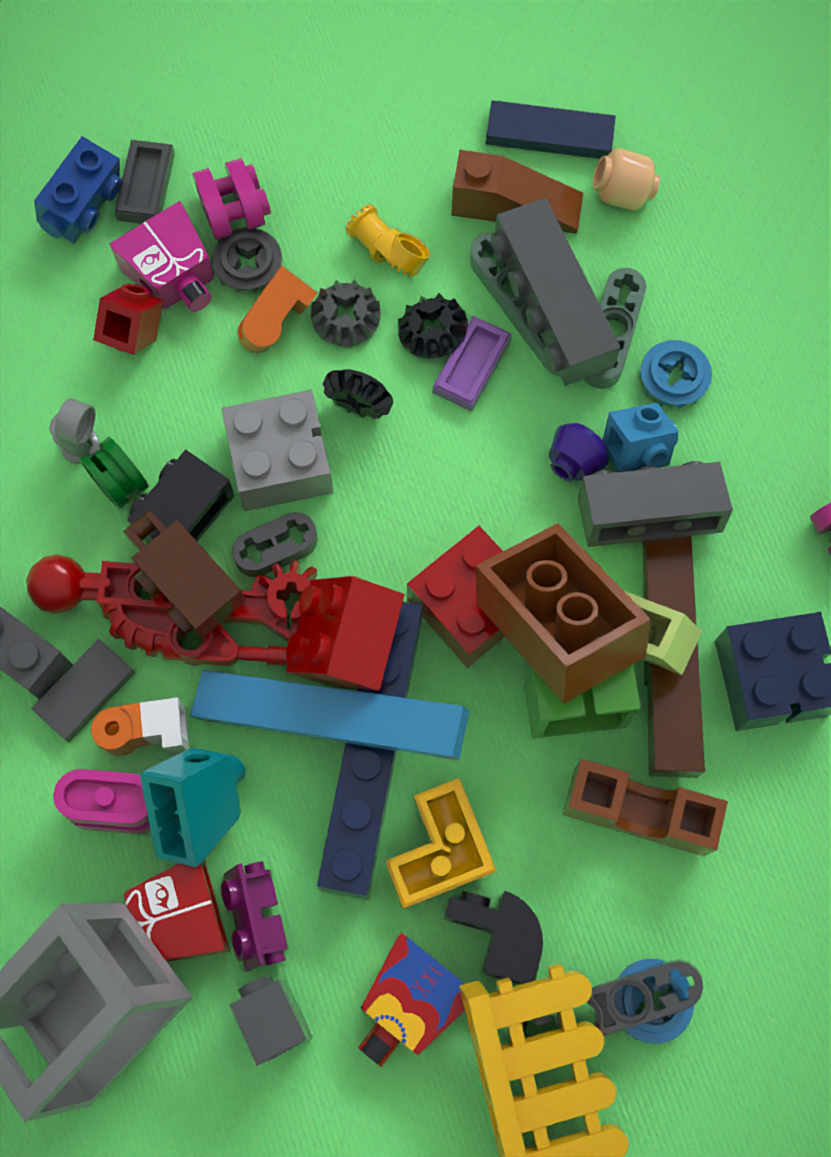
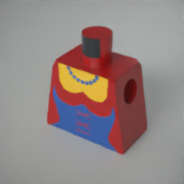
(409, 1001)

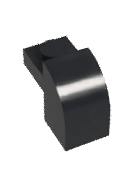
(514, 929)

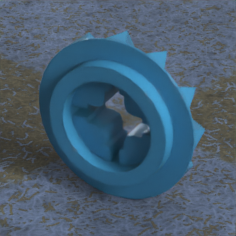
(665, 357)
(657, 1030)

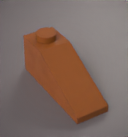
(496, 184)

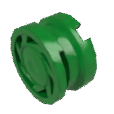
(114, 472)

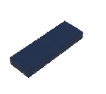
(550, 129)

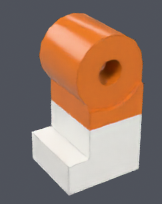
(134, 725)

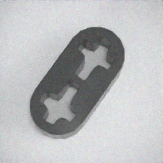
(270, 535)

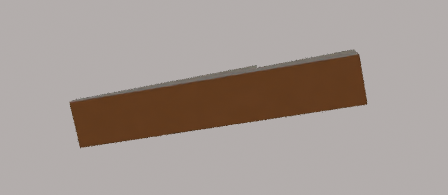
(673, 699)

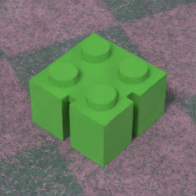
(601, 708)

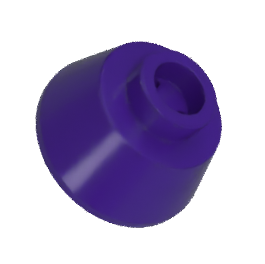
(577, 452)

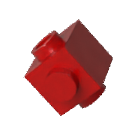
(128, 318)

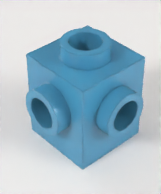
(640, 437)

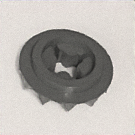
(247, 244)
(345, 330)

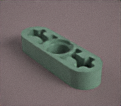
(626, 315)

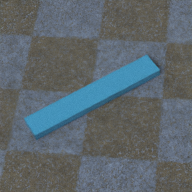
(332, 714)

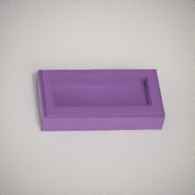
(472, 364)

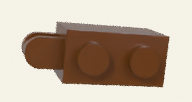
(183, 575)

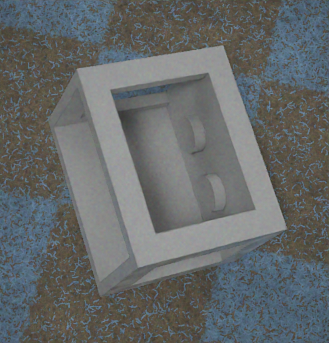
(89, 1000)

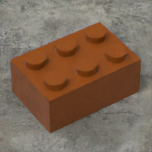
(562, 612)

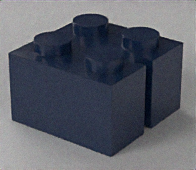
(776, 666)

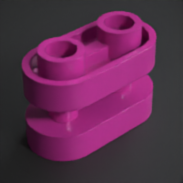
(250, 200)
(102, 801)

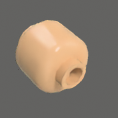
(625, 179)

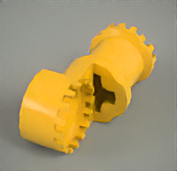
(386, 243)

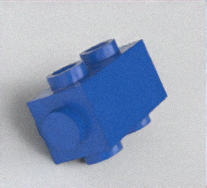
(77, 191)

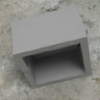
(277, 450)

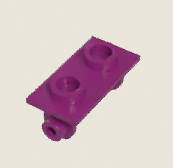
(253, 934)

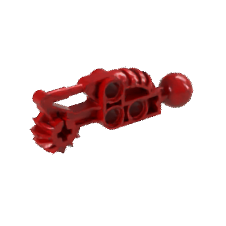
(60, 584)

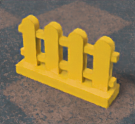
(535, 1054)

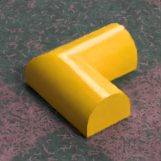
(455, 851)

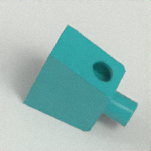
(191, 803)

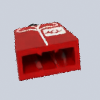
(179, 913)

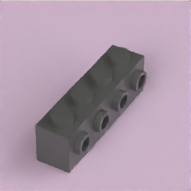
(554, 292)

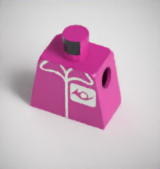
(167, 259)

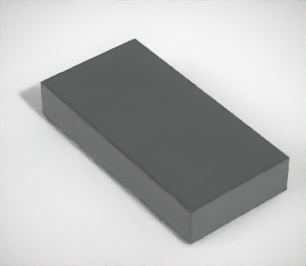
(144, 181)
(83, 690)

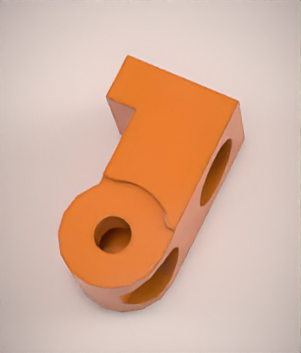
(263, 321)

